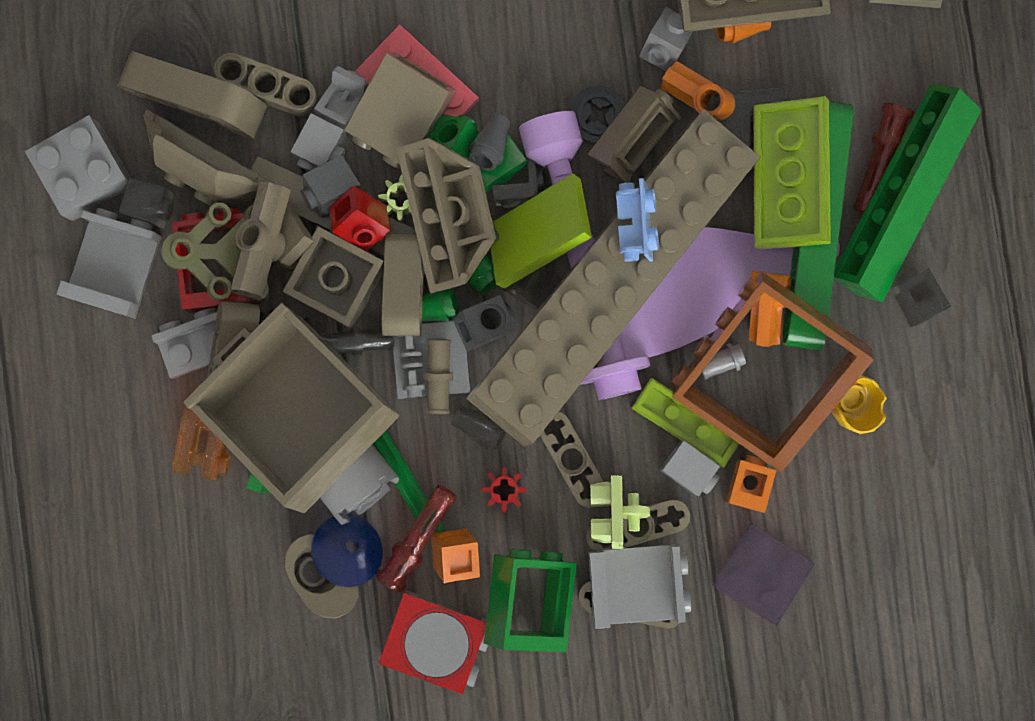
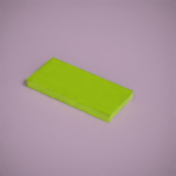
(792, 173)

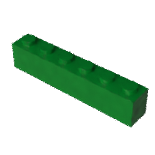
(906, 192)

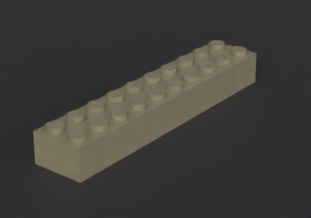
(605, 291)

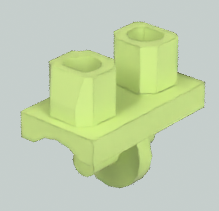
(612, 529)

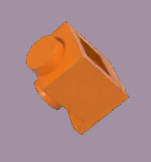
(754, 498)

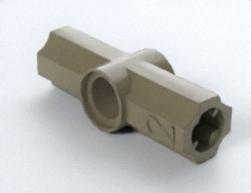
(260, 240)

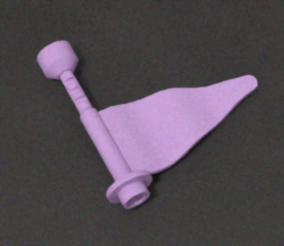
(687, 298)

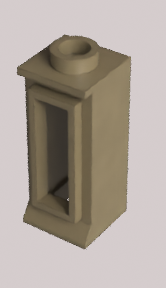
(634, 133)

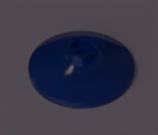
(336, 561)

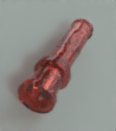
(886, 144)
(410, 555)

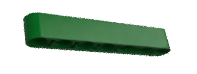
(815, 264)

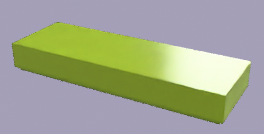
(660, 408)

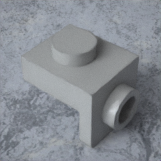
(665, 40)
(341, 97)

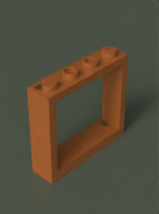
(840, 381)

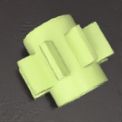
(393, 192)

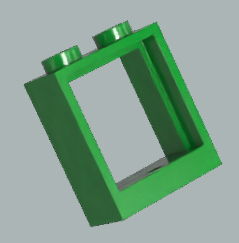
(556, 605)

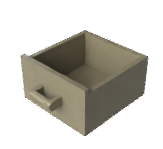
(290, 408)

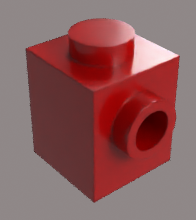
(359, 218)

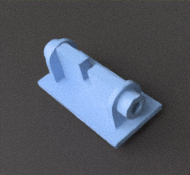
(640, 236)

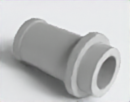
(725, 360)

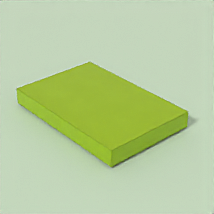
(540, 231)

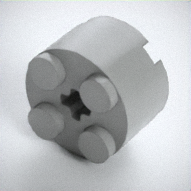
(359, 485)

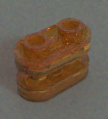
(214, 460)

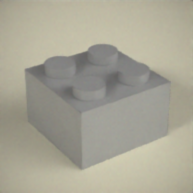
(79, 168)

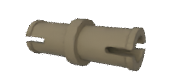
(438, 376)

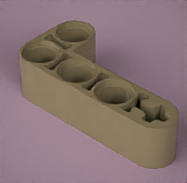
(193, 93)

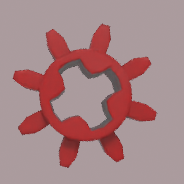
(496, 496)

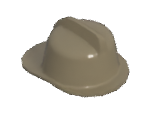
(314, 590)

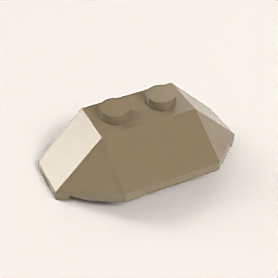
(198, 164)
(446, 211)

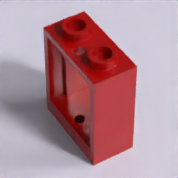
(190, 299)

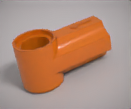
(697, 90)
(768, 315)

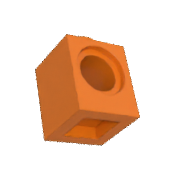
(455, 555)

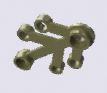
(224, 252)

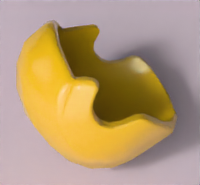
(861, 407)

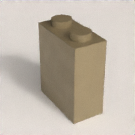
(398, 107)

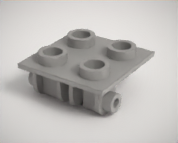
(412, 360)

